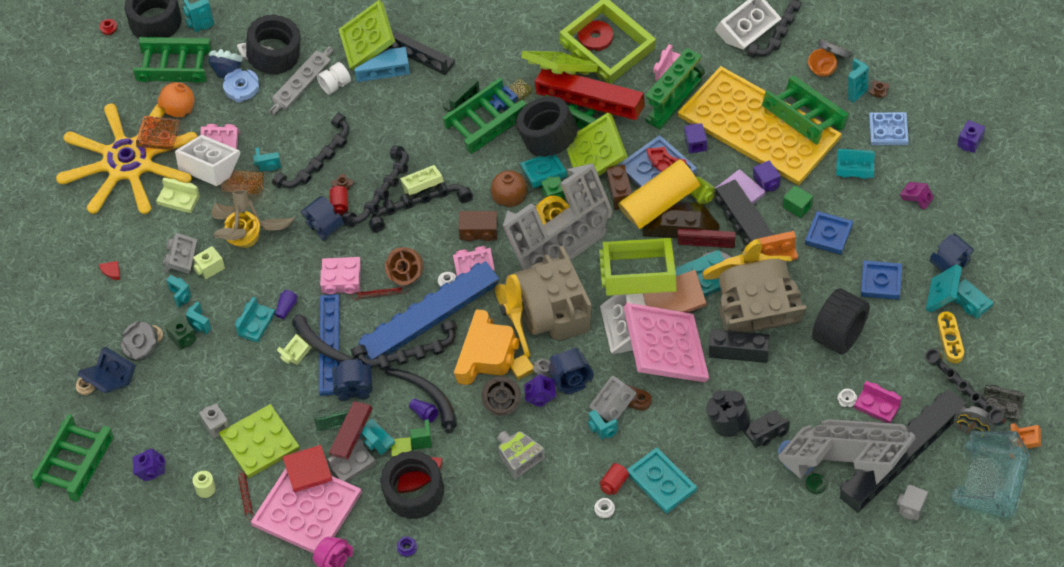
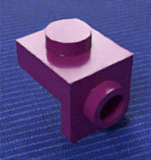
(917, 192)

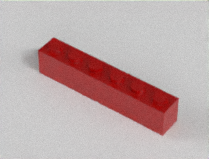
(591, 93)

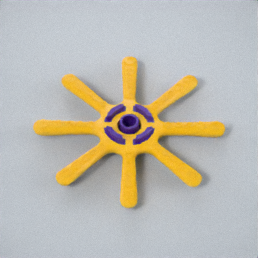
(123, 161)

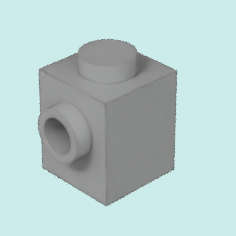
(213, 420)
(912, 502)

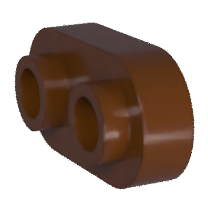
(637, 404)

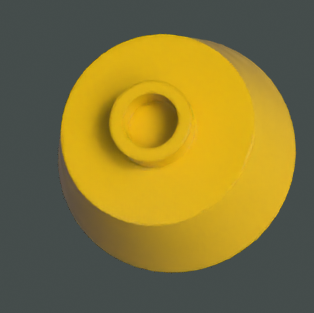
(550, 208)
(250, 224)

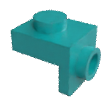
(267, 162)
(181, 290)
(196, 320)
(597, 425)

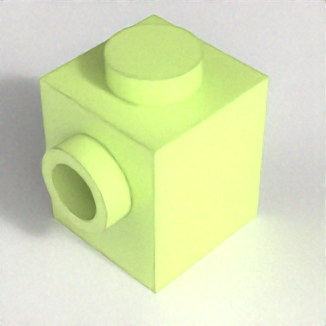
(208, 263)

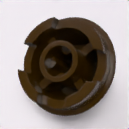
(501, 396)

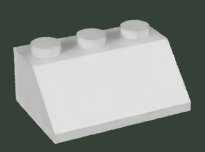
(747, 23)
(207, 159)
(616, 323)

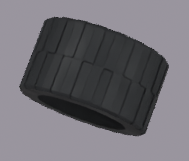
(162, 25)
(277, 28)
(553, 138)
(840, 321)
(410, 462)

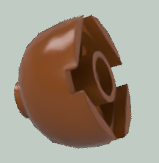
(509, 188)
(404, 266)

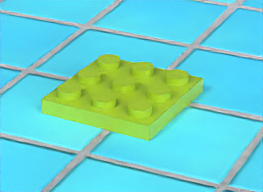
(366, 35)
(559, 62)
(598, 145)
(259, 441)

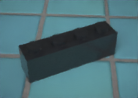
(741, 212)

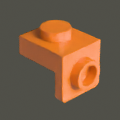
(1030, 435)

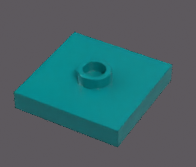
(541, 167)
(943, 288)

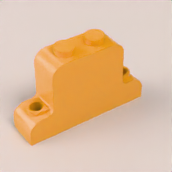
(486, 349)

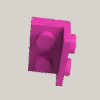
(878, 402)

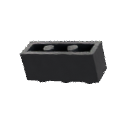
(739, 346)

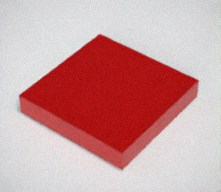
(307, 468)

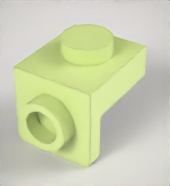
(295, 350)

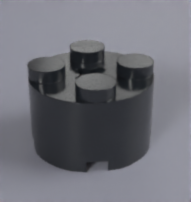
(728, 413)

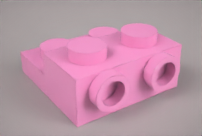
(340, 275)

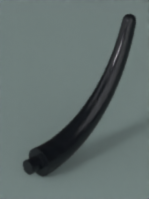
(305, 332)
(447, 413)

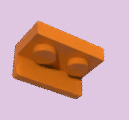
(780, 245)

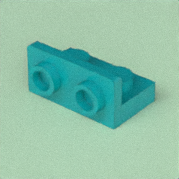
(857, 80)
(972, 299)
(254, 320)

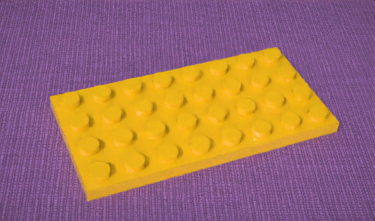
(735, 115)

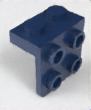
(110, 372)

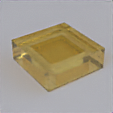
(521, 89)

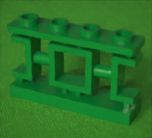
(673, 88)

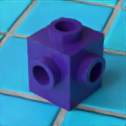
(540, 390)
(148, 465)

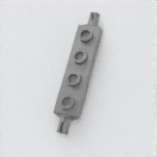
(300, 80)

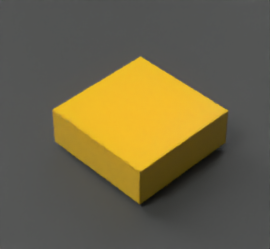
(521, 367)

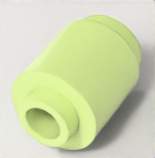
(204, 484)

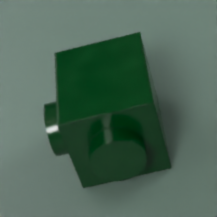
(180, 332)

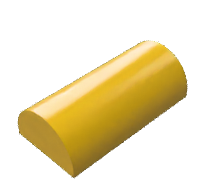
(659, 194)

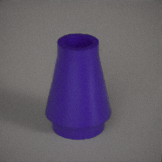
(286, 302)
(424, 410)

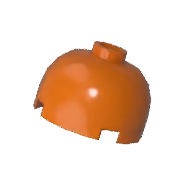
(176, 99)

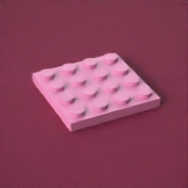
(665, 342)
(308, 514)

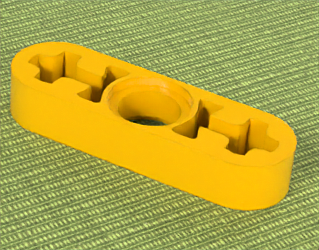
(953, 330)

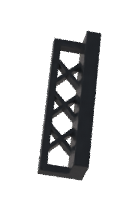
(423, 54)

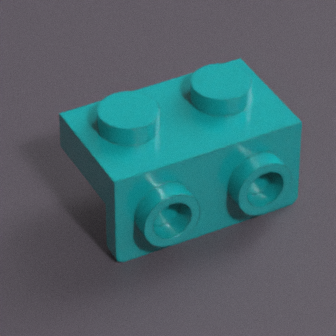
(198, 15)
(855, 163)
(376, 437)

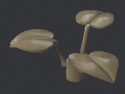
(240, 203)

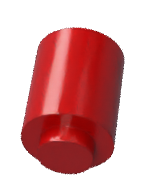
(339, 199)
(614, 479)

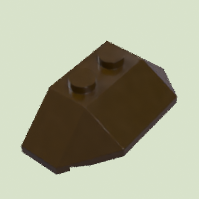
(681, 216)

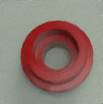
(108, 26)

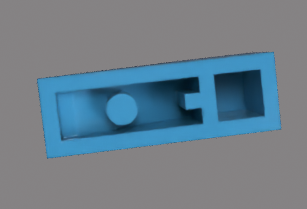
(387, 64)

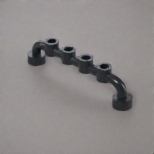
(781, 30)
(396, 153)
(316, 164)
(406, 201)
(402, 356)
(996, 415)

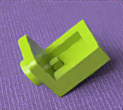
(704, 193)

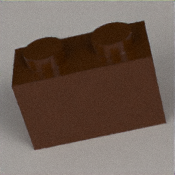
(618, 184)
(478, 225)

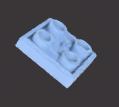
(888, 128)

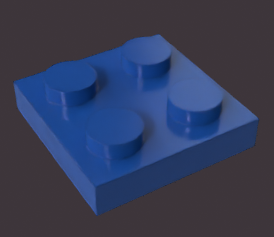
(829, 232)
(881, 280)

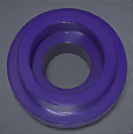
(406, 541)

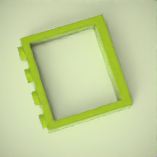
(625, 23)
(637, 282)

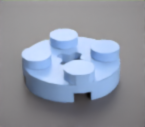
(245, 92)

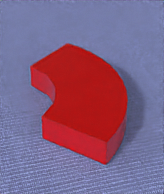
(661, 158)
(415, 480)

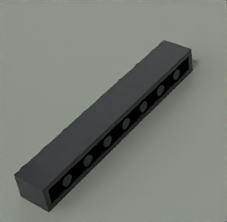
(926, 427)

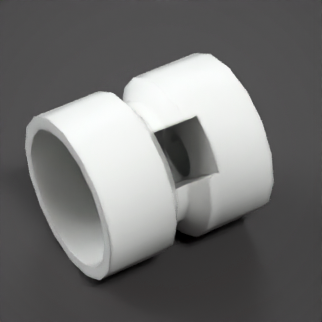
(334, 78)

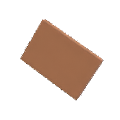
(686, 299)

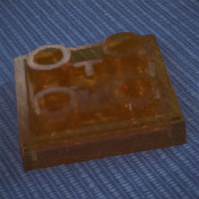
(158, 133)

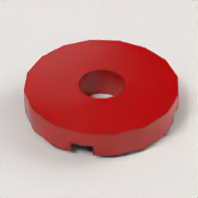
(599, 43)

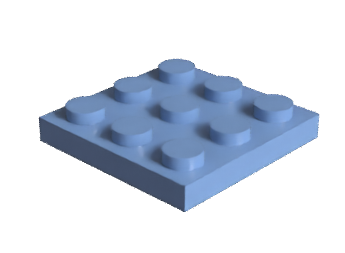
(640, 168)

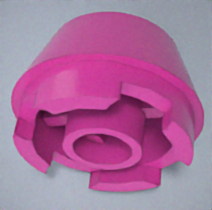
(332, 552)

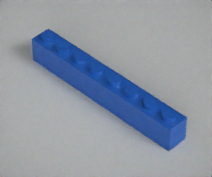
(430, 311)

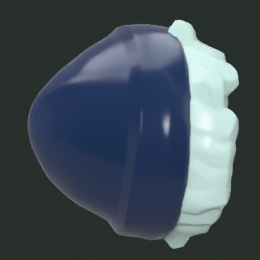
(224, 62)

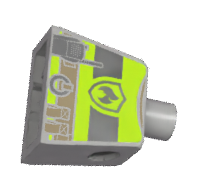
(519, 452)

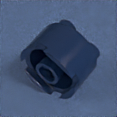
(322, 217)
(952, 251)
(570, 371)
(352, 380)

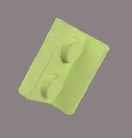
(421, 180)
(178, 195)

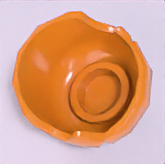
(822, 62)

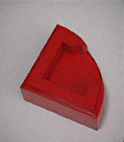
(110, 270)

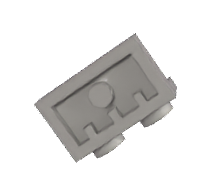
(180, 253)
(612, 399)
(356, 464)

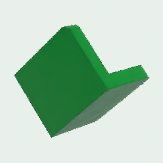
(797, 201)
(421, 437)

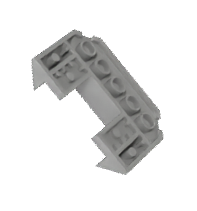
(574, 228)
(865, 443)

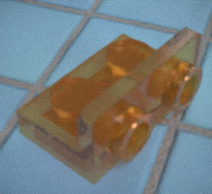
(244, 180)

